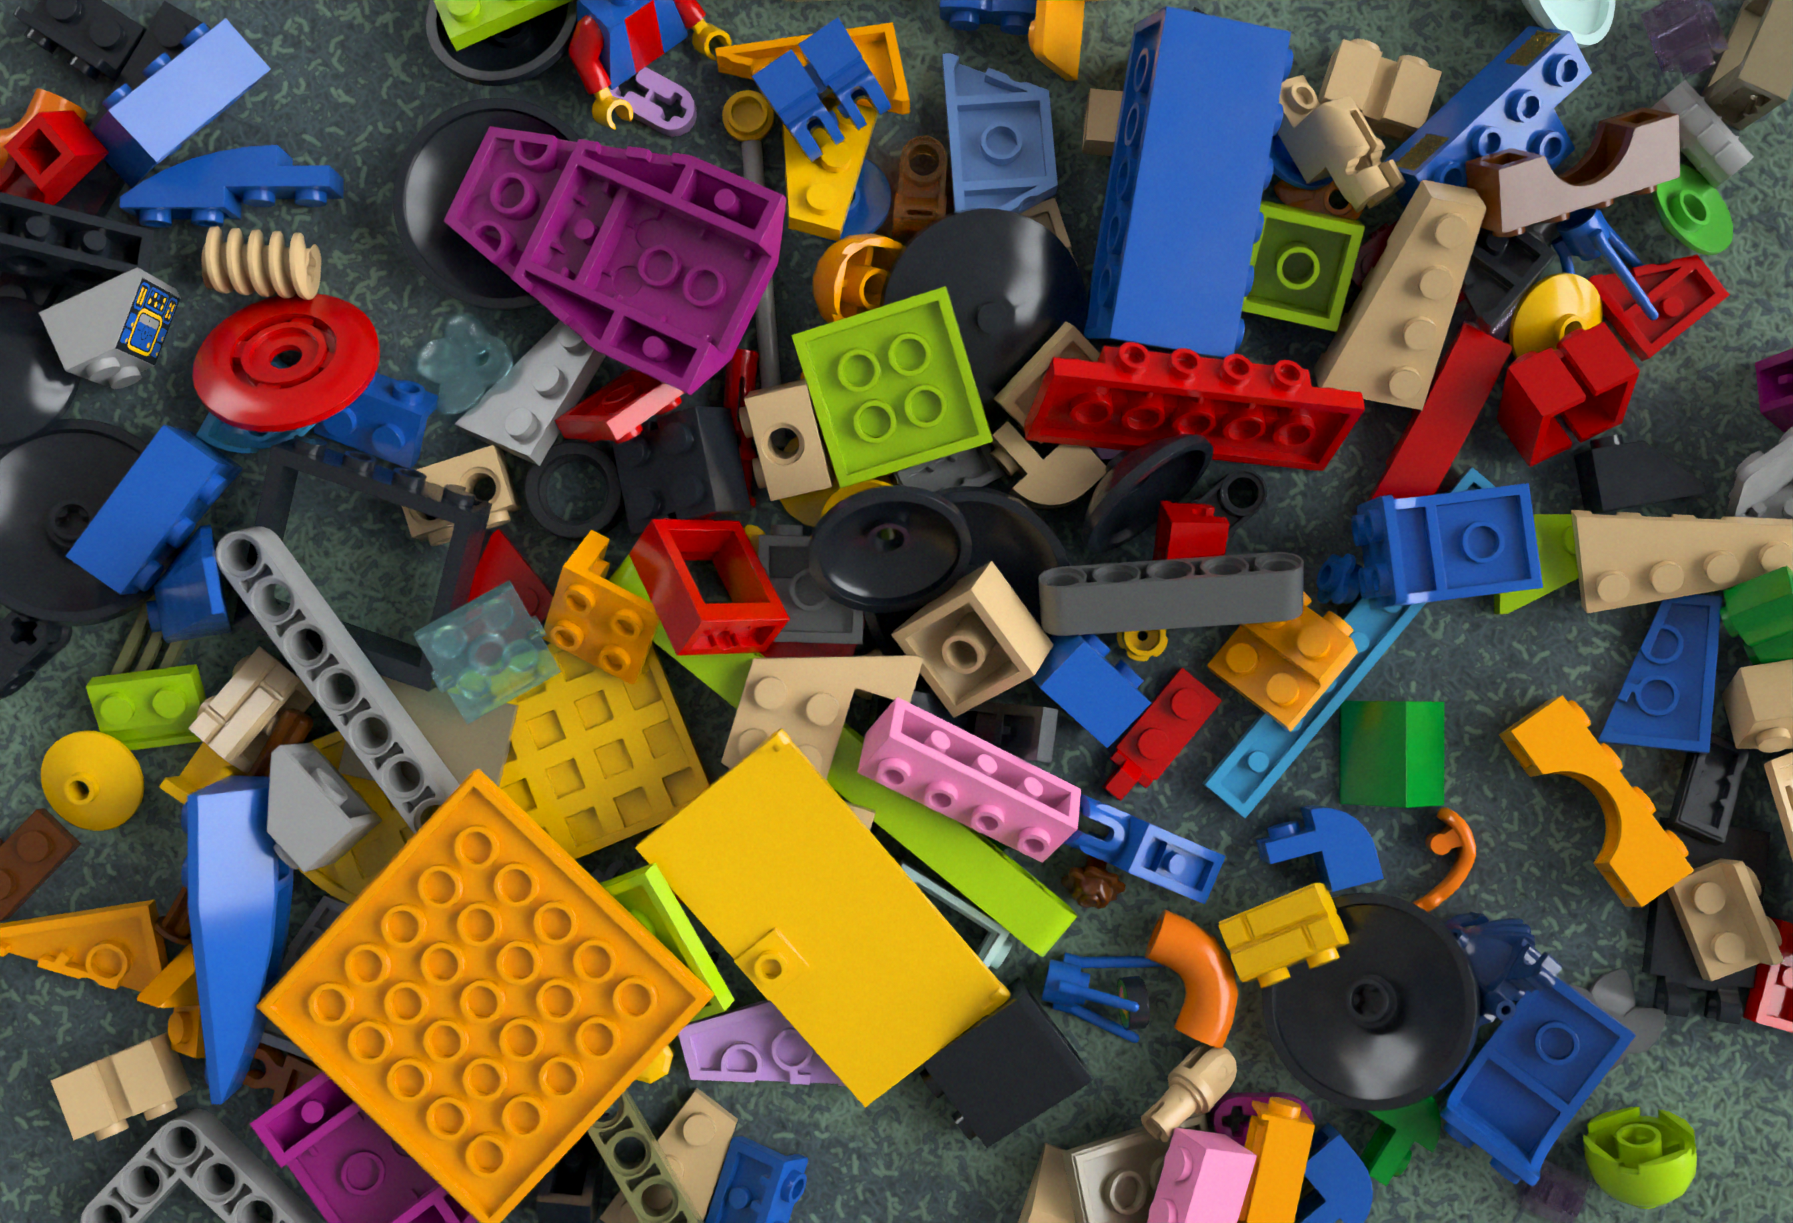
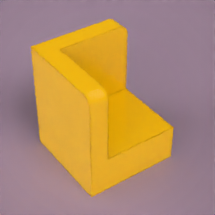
(202, 770)

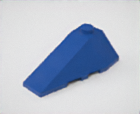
(191, 593)

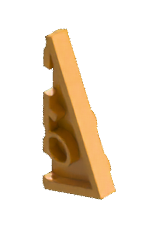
(874, 42)
(103, 944)

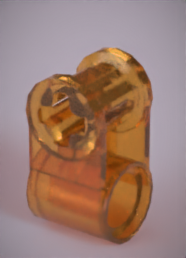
(919, 197)

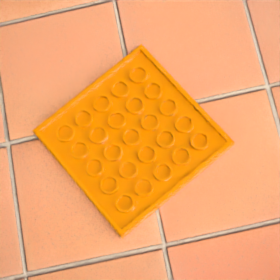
(484, 999)

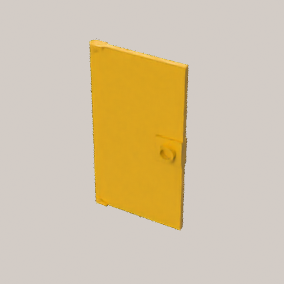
(822, 918)

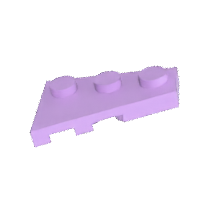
(751, 1046)

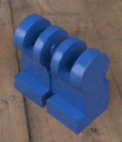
(831, 67)

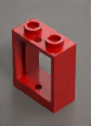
(690, 624)

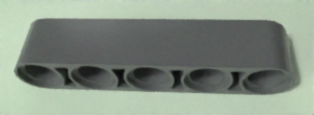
(1171, 593)

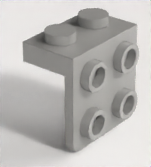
(1765, 483)

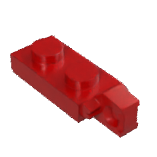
(1160, 733)

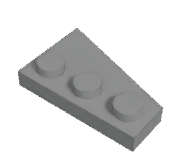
(535, 392)

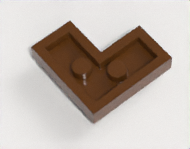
(31, 858)

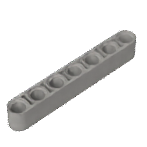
(321, 673)

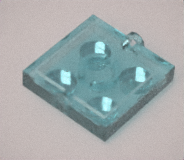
(487, 652)

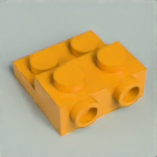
(1286, 663)

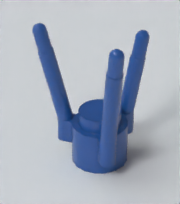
(1590, 236)
(1068, 985)

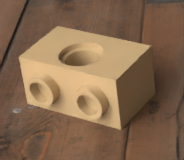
(787, 472)

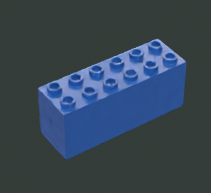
(1187, 183)

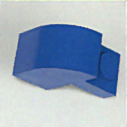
(1339, 845)
(1339, 1181)

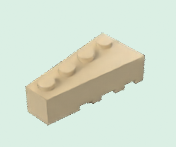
(1406, 301)

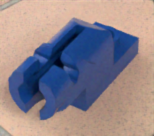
(1148, 851)

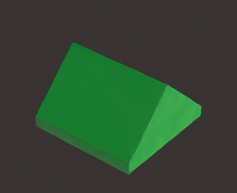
(1391, 753)

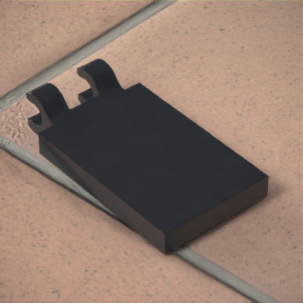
(1666, 945)

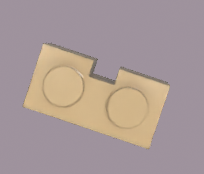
(1387, 92)
(121, 1086)

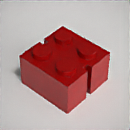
(1582, 380)

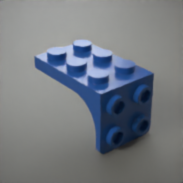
(1447, 546)
(1533, 1078)

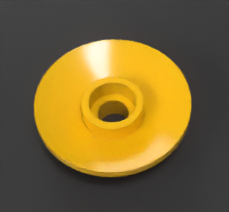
(1549, 308)
(108, 771)

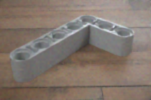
(199, 1171)

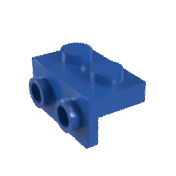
(384, 420)

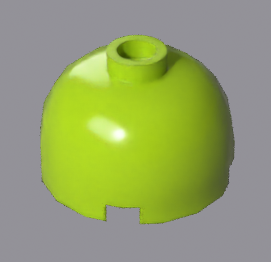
(1641, 1157)

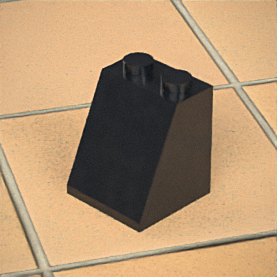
(1006, 1069)

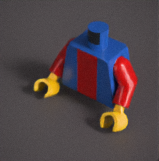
(625, 36)

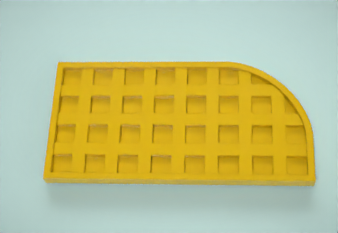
(582, 762)

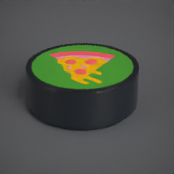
(1134, 989)

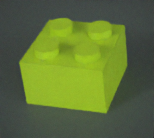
(1303, 265)

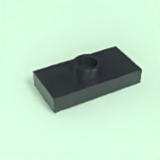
(1709, 791)

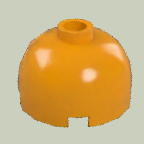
(853, 275)

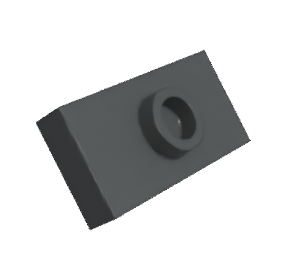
(960, 469)

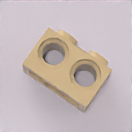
(466, 472)

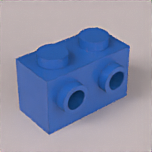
(1090, 686)

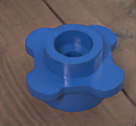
(1338, 579)

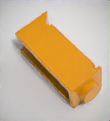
(1282, 1144)

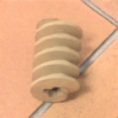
(260, 266)

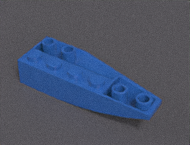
(236, 920)

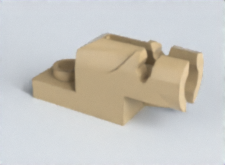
(1337, 144)

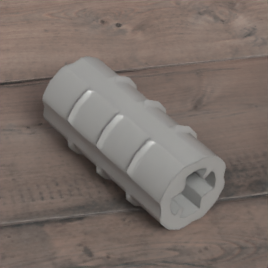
(1704, 135)

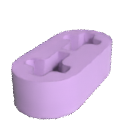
(666, 91)

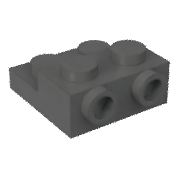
(811, 612)

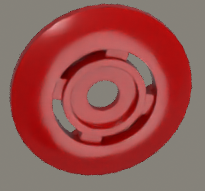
(249, 393)

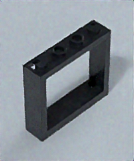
(403, 487)

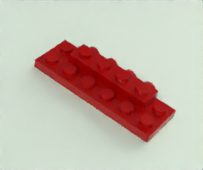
(1239, 406)

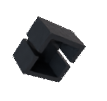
(682, 467)

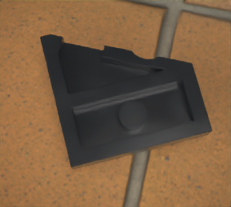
(1501, 273)

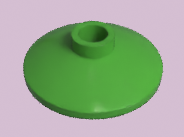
(1694, 212)

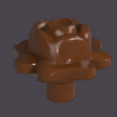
(1093, 884)

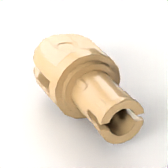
(1192, 1089)

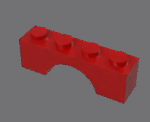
(50, 157)

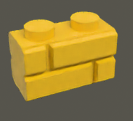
(1284, 934)

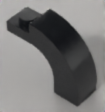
(1017, 729)

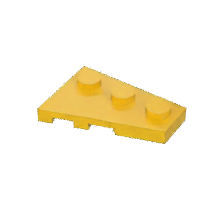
(823, 189)

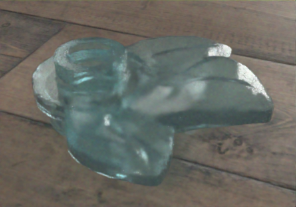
(456, 363)

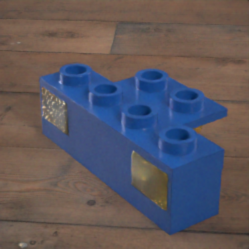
(1498, 110)

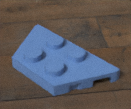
(997, 139)

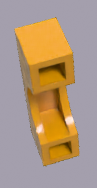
(1636, 853)

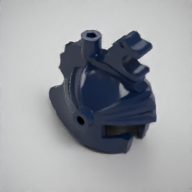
(1503, 962)

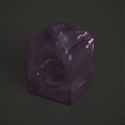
(1684, 35)

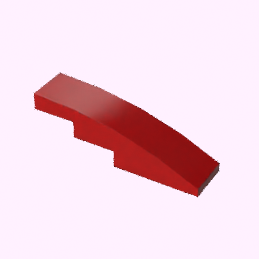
(1449, 412)

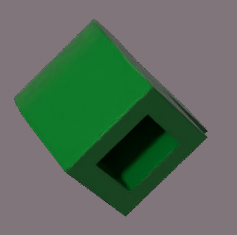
(1390, 1146)

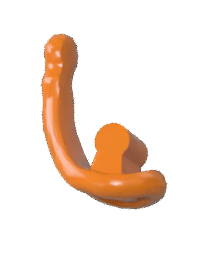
(1454, 835)

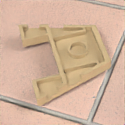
(811, 703)

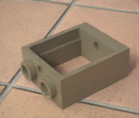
(1758, 65)

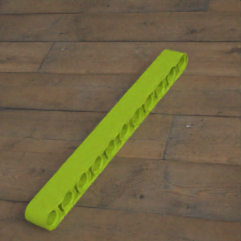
(945, 845)

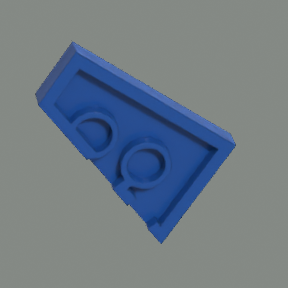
(1671, 681)

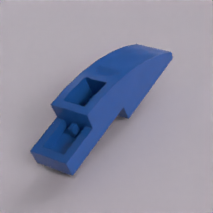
(213, 185)

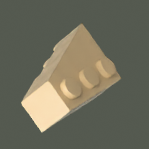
(1761, 706)

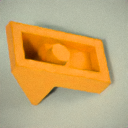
(178, 989)

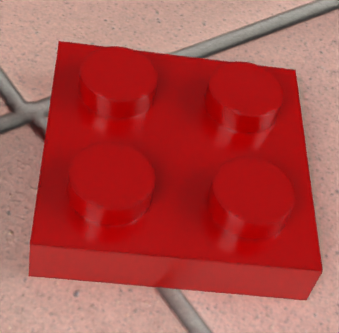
(619, 408)

